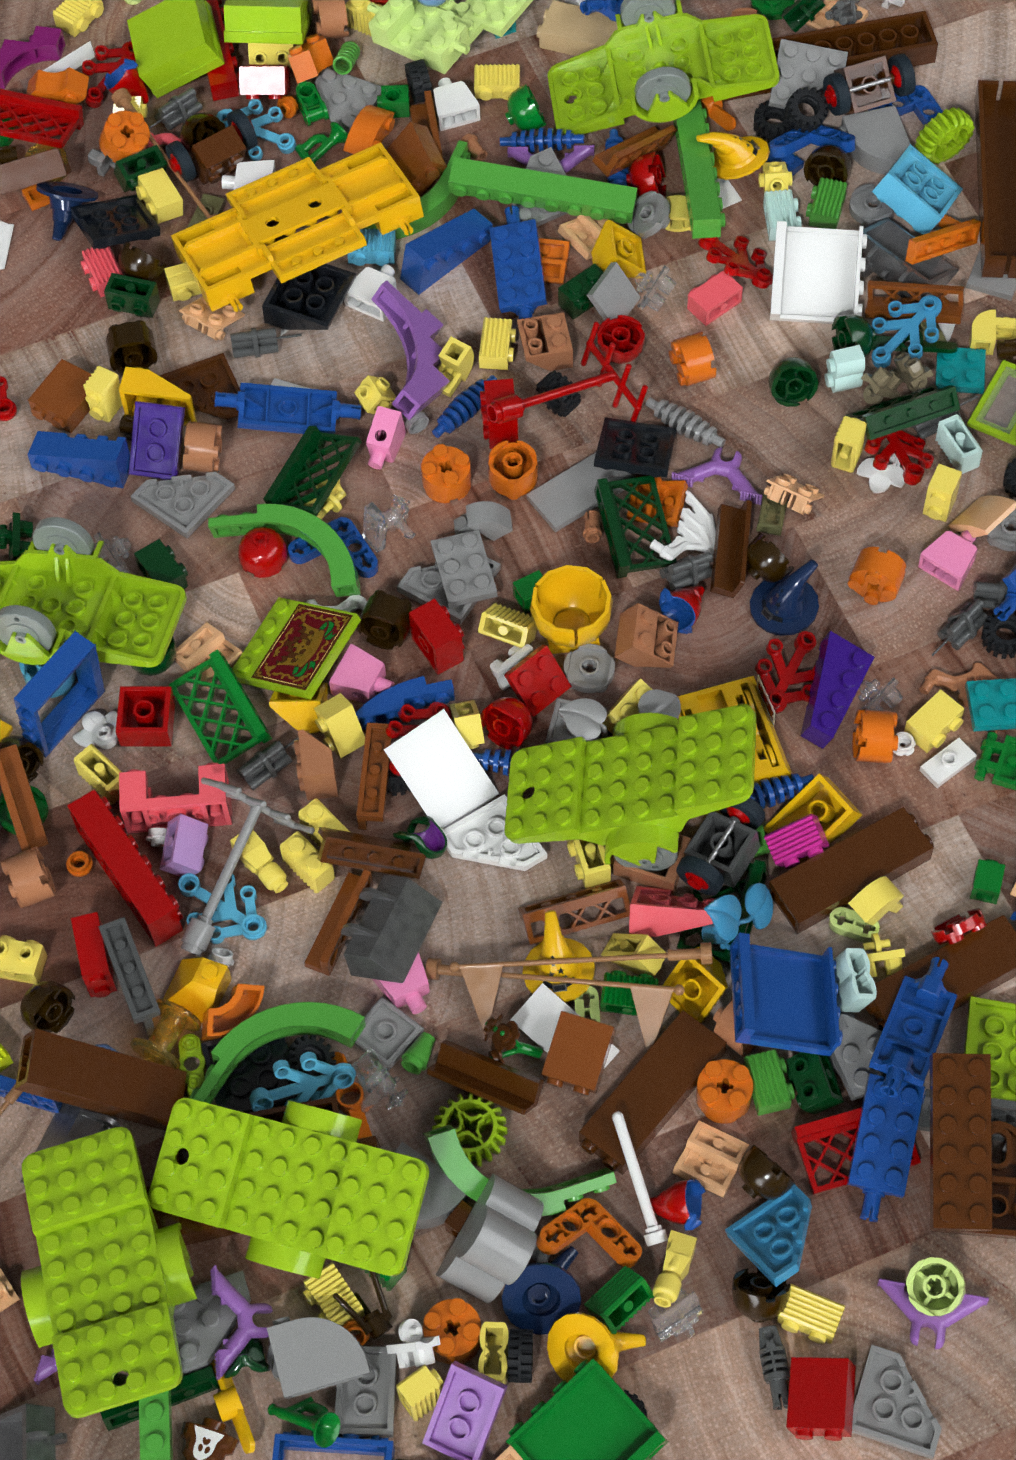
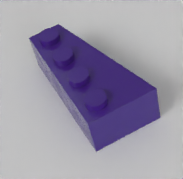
(835, 684)

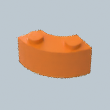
(310, 58)
(62, 86)
(369, 128)
(241, 1005)

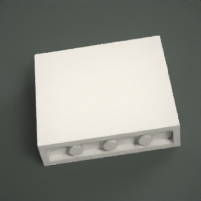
(817, 273)

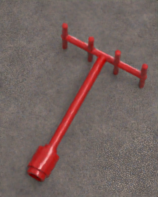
(512, 406)

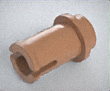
(474, 147)
(592, 531)

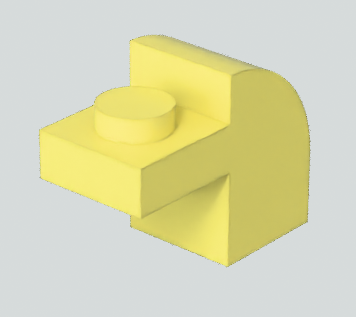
(989, 328)
(456, 364)
(877, 900)

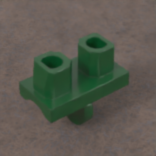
(801, 12)
(17, 529)

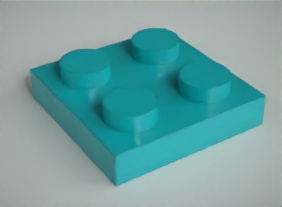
(962, 369)
(992, 704)

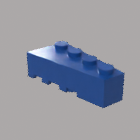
(443, 249)
(81, 457)

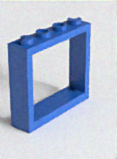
(75, 654)
(345, 1445)

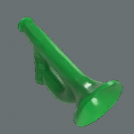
(336, 136)
(323, 1424)

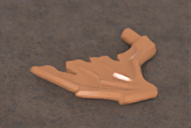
(958, 682)

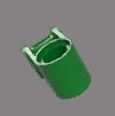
(310, 103)

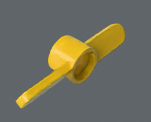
(230, 1408)

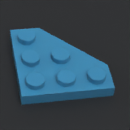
(774, 1235)

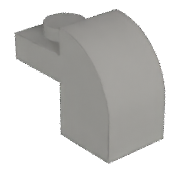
(487, 517)

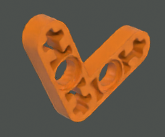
(592, 1224)

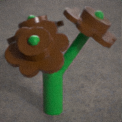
(506, 1037)

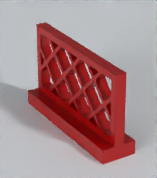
(37, 109)
(826, 1128)

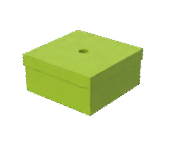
(267, 21)
(175, 44)

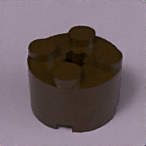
(131, 346)
(385, 620)

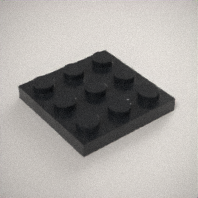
(115, 221)
(635, 447)
(251, 1073)

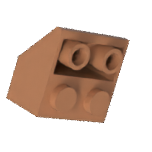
(546, 341)
(646, 638)
(315, 767)

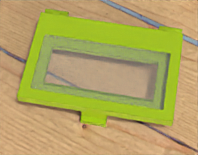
(997, 406)

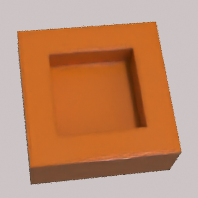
(34, 198)

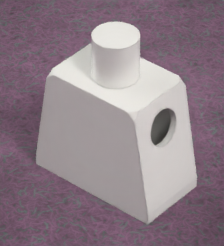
(454, 104)
(248, 172)
(365, 287)

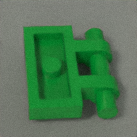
(1005, 769)

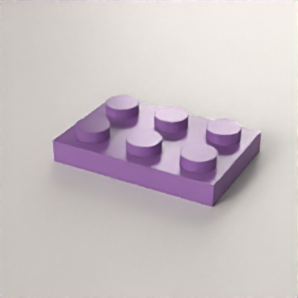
(464, 1413)

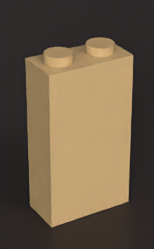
(571, 31)

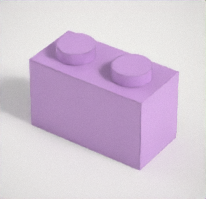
(184, 846)

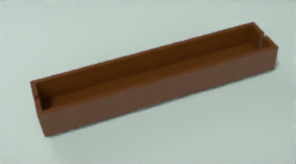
(996, 176)

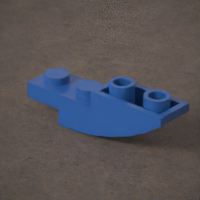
(415, 692)

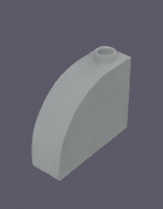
(878, 138)
(440, 1194)
(315, 1355)

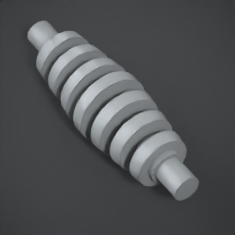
(685, 422)

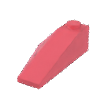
(660, 913)

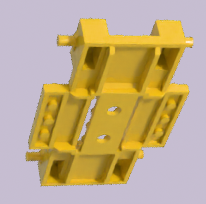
(232, 245)

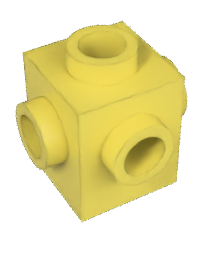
(775, 176)
(374, 393)

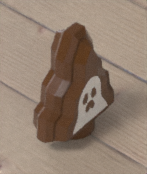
(207, 1440)

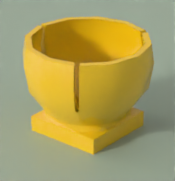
(571, 607)

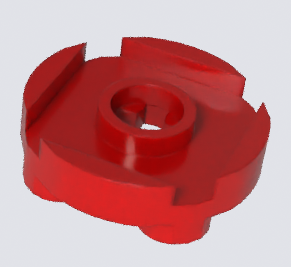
(954, 928)

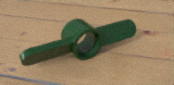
(938, 347)

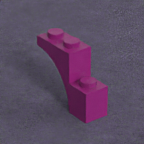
(43, 45)

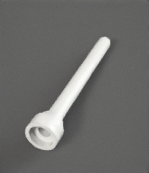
(654, 1232)

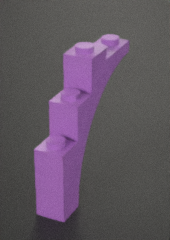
(416, 333)

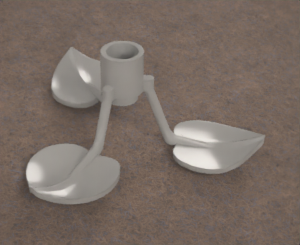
(585, 715)

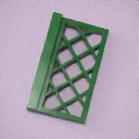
(235, 693)

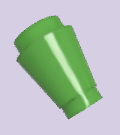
(418, 1054)

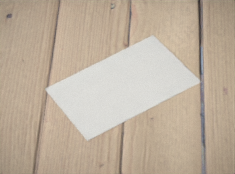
(441, 770)

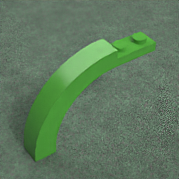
(438, 199)
(302, 525)
(272, 1024)
(456, 1166)

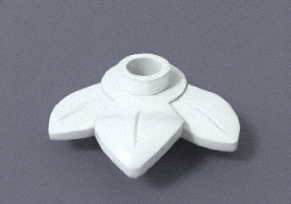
(882, 479)
(98, 730)

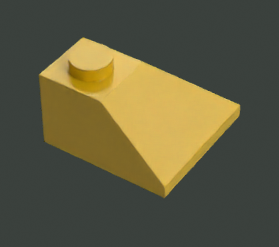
(619, 246)
(299, 711)
(198, 985)
(702, 987)

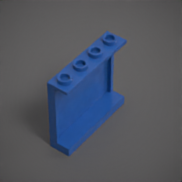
(784, 998)

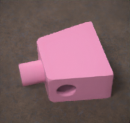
(385, 436)
(950, 558)
(359, 676)
(410, 991)

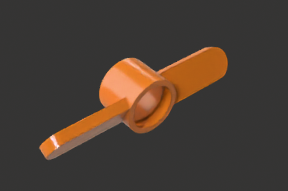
(716, 113)
(352, 1110)

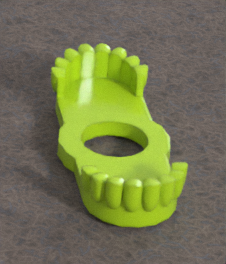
(191, 1047)

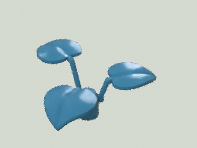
(726, 912)

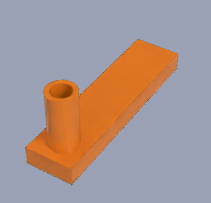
(951, 237)

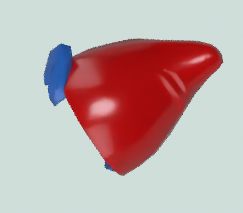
(127, 77)
(682, 606)
(680, 1203)

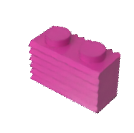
(797, 841)

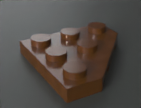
(203, 380)

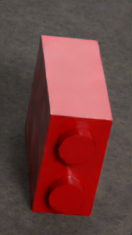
(93, 956)
(821, 1398)

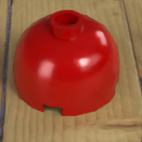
(647, 174)
(626, 335)
(262, 552)
(507, 722)

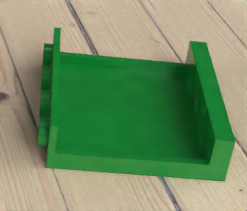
(587, 1422)

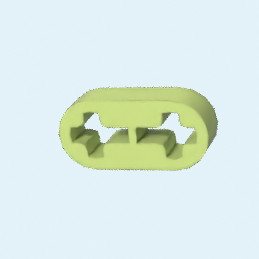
(852, 926)
(593, 1010)

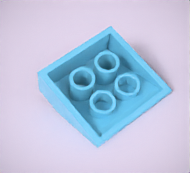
(917, 190)

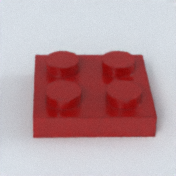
(537, 680)

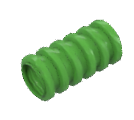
(346, 58)

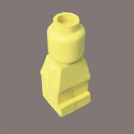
(259, 861)
(676, 1267)

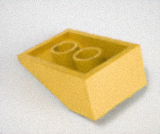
(146, 386)
(821, 799)

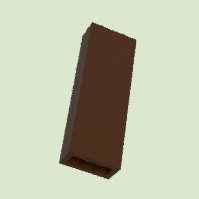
(840, 872)
(975, 967)
(99, 1079)
(652, 1090)

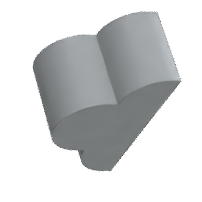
(493, 1241)

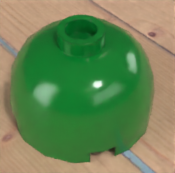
(524, 110)

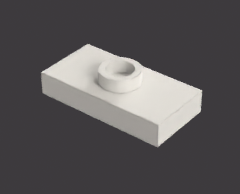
(947, 763)

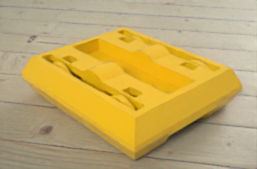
(729, 694)

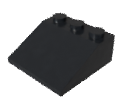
(308, 299)

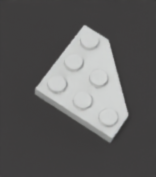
(483, 840)

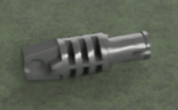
(774, 1365)

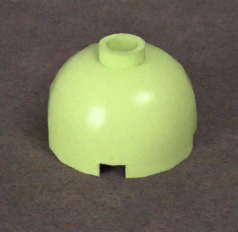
(935, 1286)

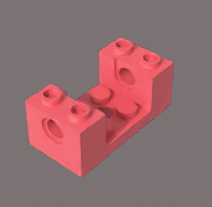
(144, 812)

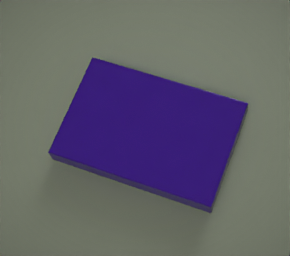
(156, 440)

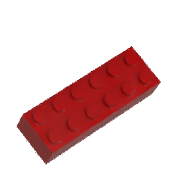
(126, 867)

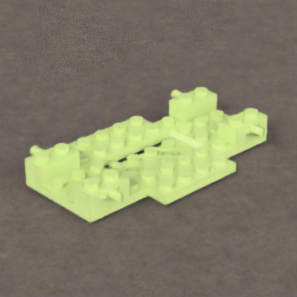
(440, 32)

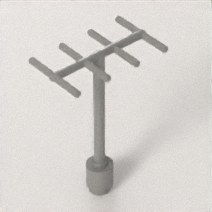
(201, 930)

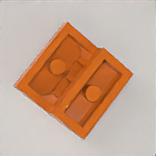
(554, 259)
(671, 496)

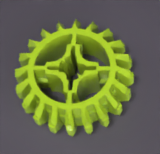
(945, 135)
(486, 1115)

